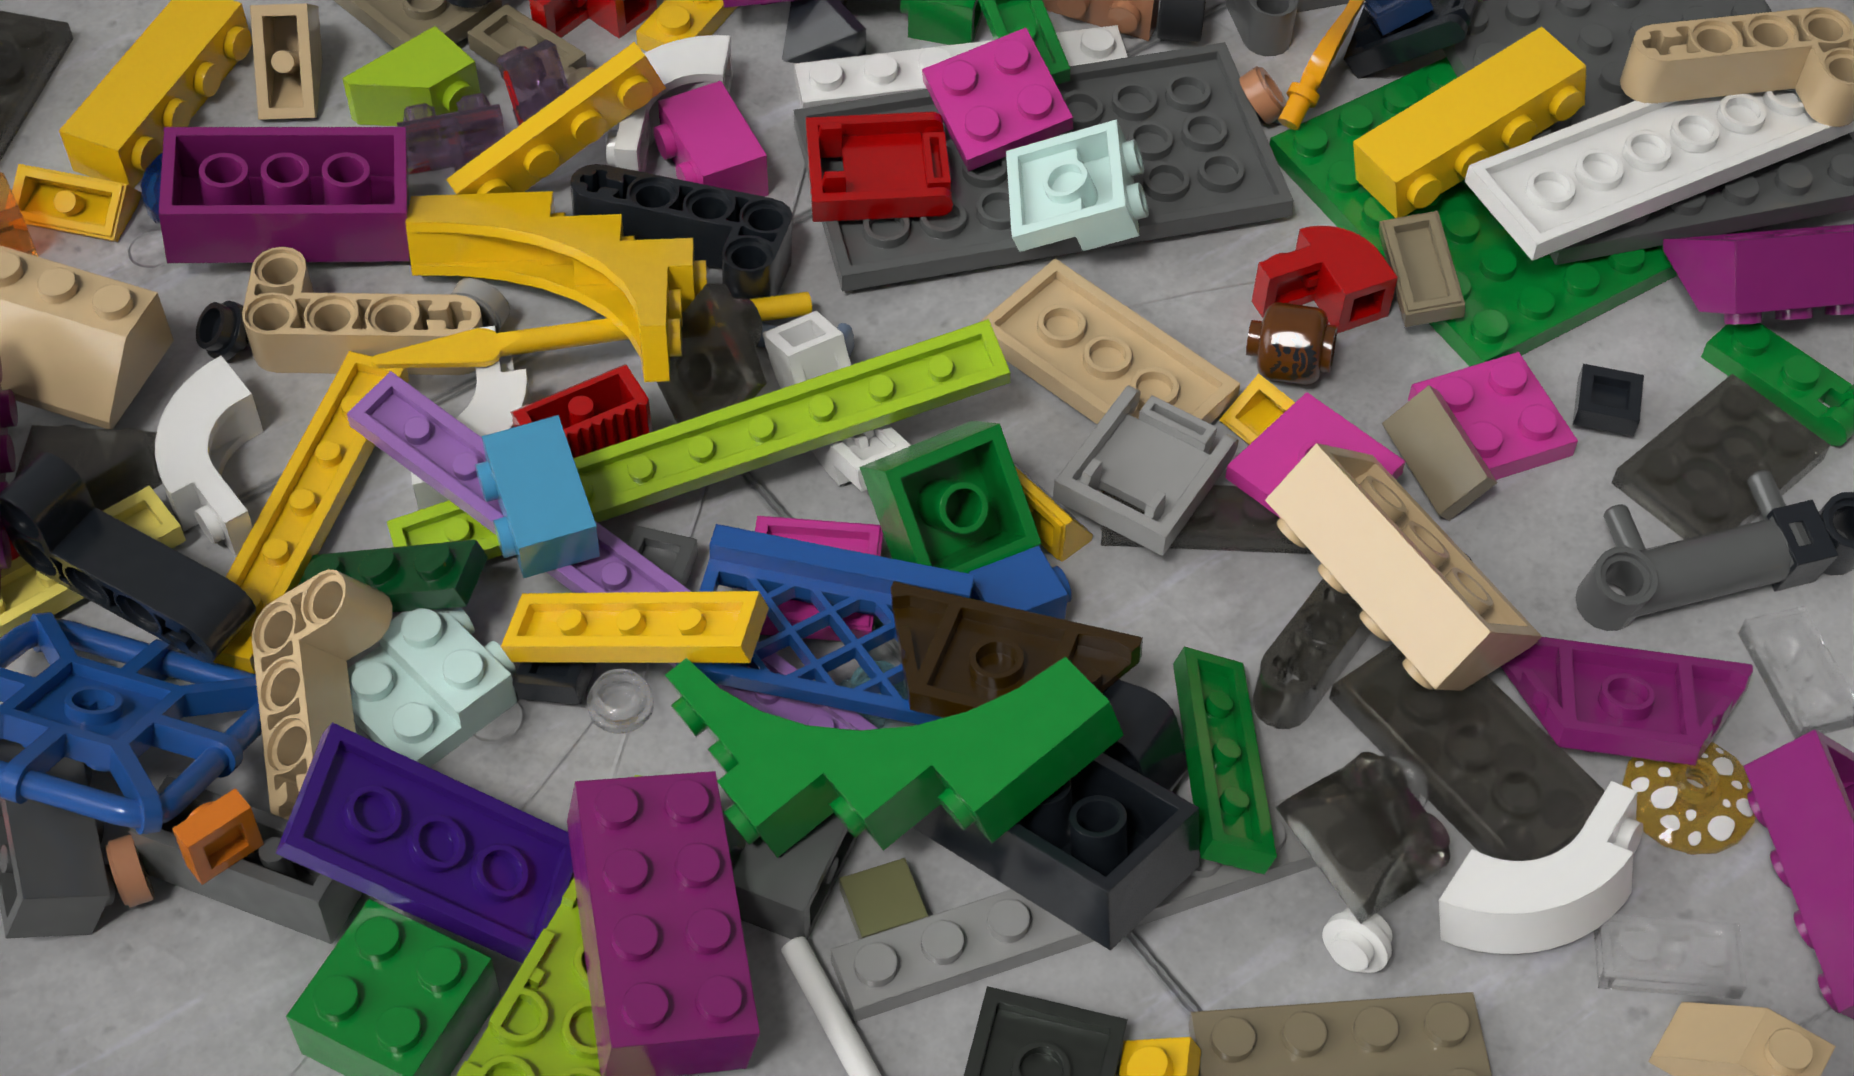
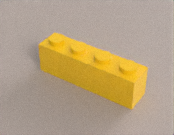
(155, 87)
(1469, 120)

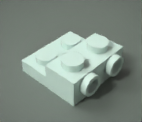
(1076, 189)
(430, 684)

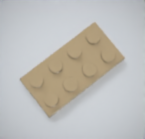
(1094, 347)

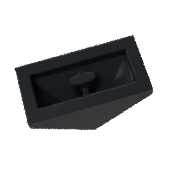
(822, 32)

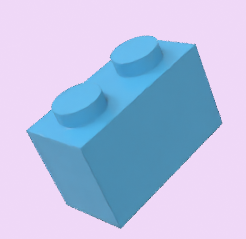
(539, 496)

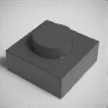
(666, 550)

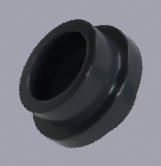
(222, 330)

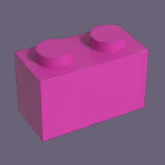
(711, 141)

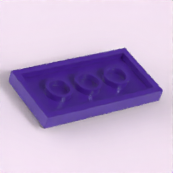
(427, 844)

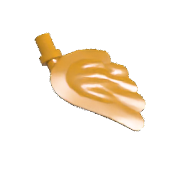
(1304, 94)

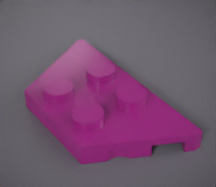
(1628, 697)

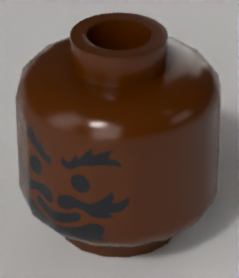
(1292, 343)

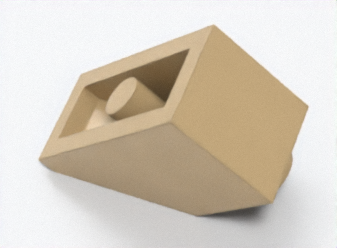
(286, 60)
(1738, 1042)

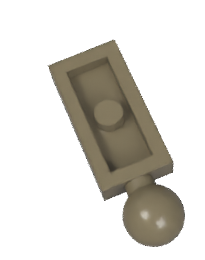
(510, 29)

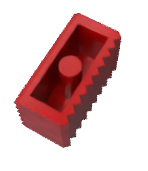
(595, 411)

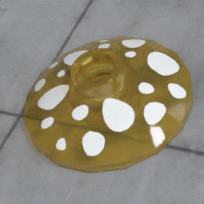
(1691, 816)

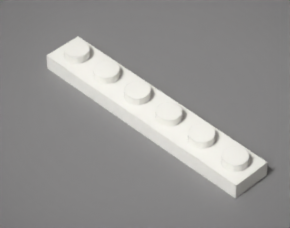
(901, 71)

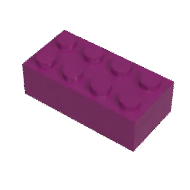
(299, 188)
(661, 926)

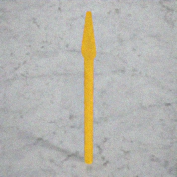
(485, 347)

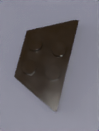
(974, 651)

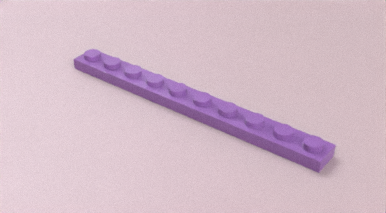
(445, 457)

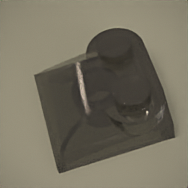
(717, 355)
(1368, 833)

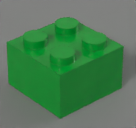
(952, 500)
(394, 999)

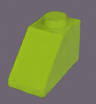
(415, 73)

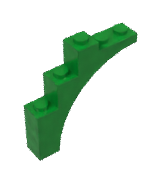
(977, 764)

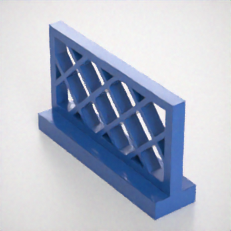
(838, 586)

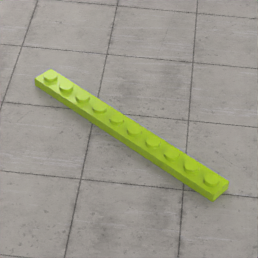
(756, 431)

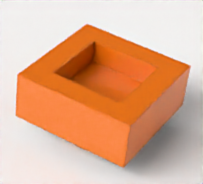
(218, 835)

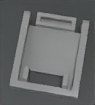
(1148, 462)

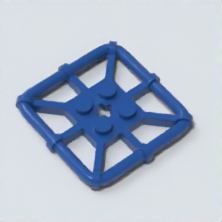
(114, 717)

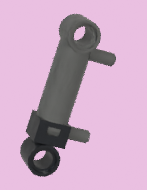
(1783, 550)

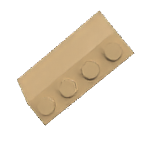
(76, 338)
(1399, 568)

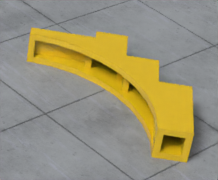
(581, 257)

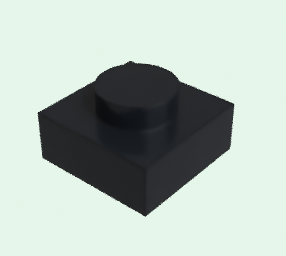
(1608, 399)
(553, 681)

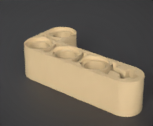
(1747, 55)
(313, 331)
(303, 671)

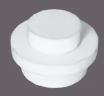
(1357, 945)

